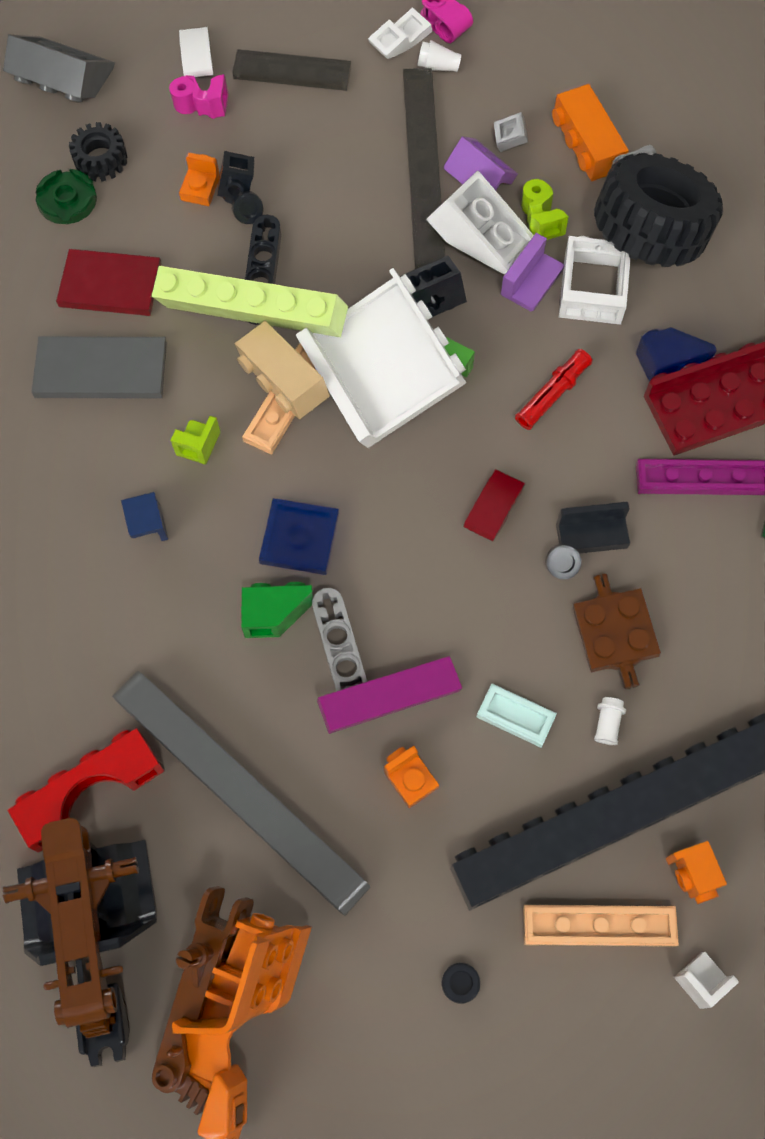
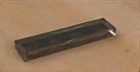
(291, 69)

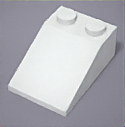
(481, 224)

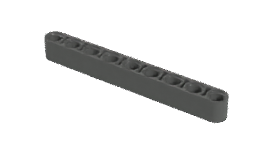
(242, 793)

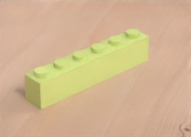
(250, 301)

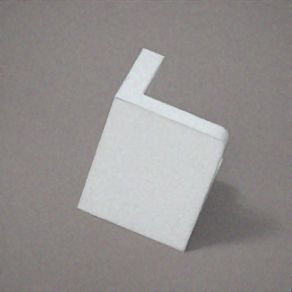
(705, 981)

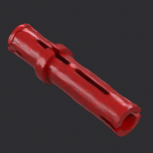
(563, 379)

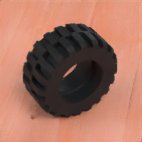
(658, 209)

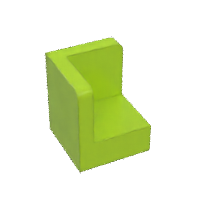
(197, 440)

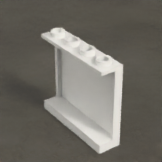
(385, 362)

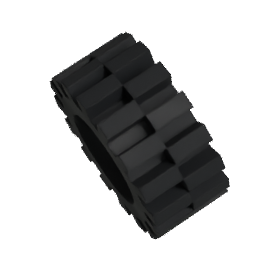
(98, 138)

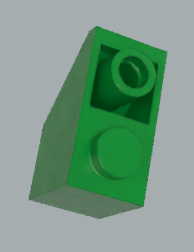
(273, 609)

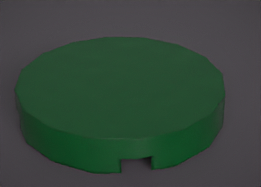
(66, 196)

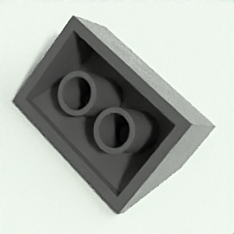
(56, 66)

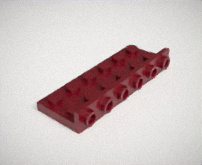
(710, 398)

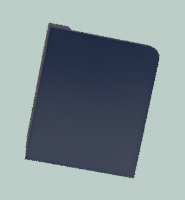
(144, 516)

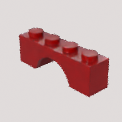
(124, 761)

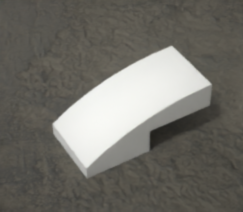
(399, 37)
(196, 52)

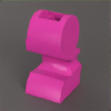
(189, 98)

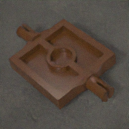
(616, 630)

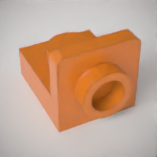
(200, 179)
(409, 775)

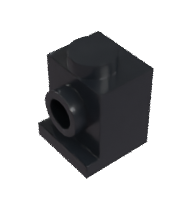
(235, 180)

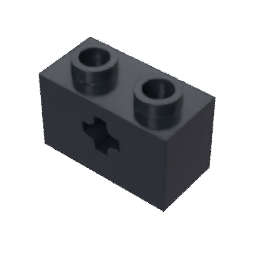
(438, 285)

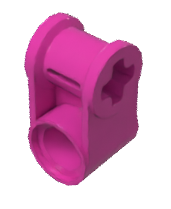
(447, 18)

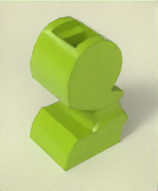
(537, 204)

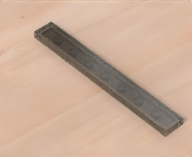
(422, 164)

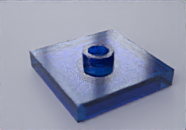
(299, 536)

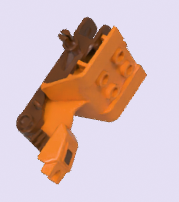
(227, 978)

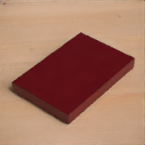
(108, 282)

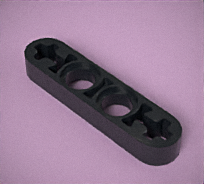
(267, 268)

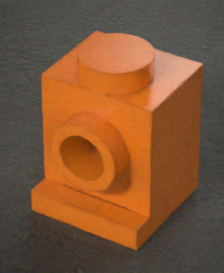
(698, 872)

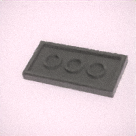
(99, 367)

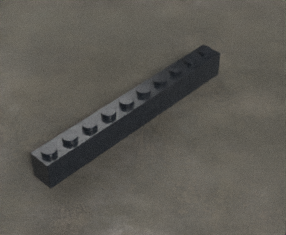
(610, 815)

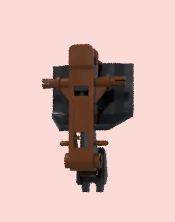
(72, 910)

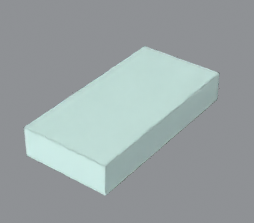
(516, 715)

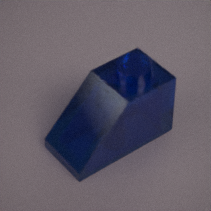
(671, 350)

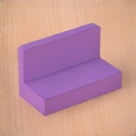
(473, 156)
(531, 275)

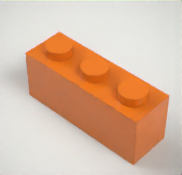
(588, 130)

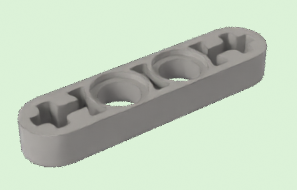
(344, 651)

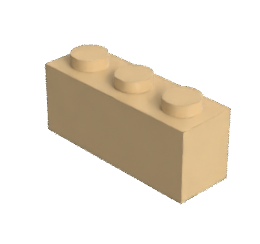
(281, 370)

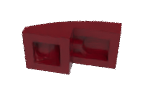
(494, 505)

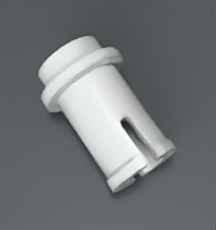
(609, 720)

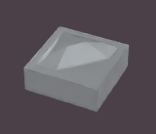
(510, 132)

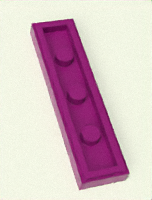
(700, 476)
(389, 694)

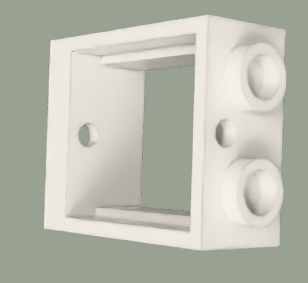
(590, 305)

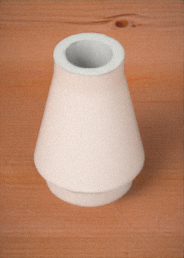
(438, 57)

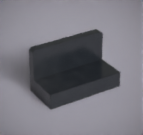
(594, 527)

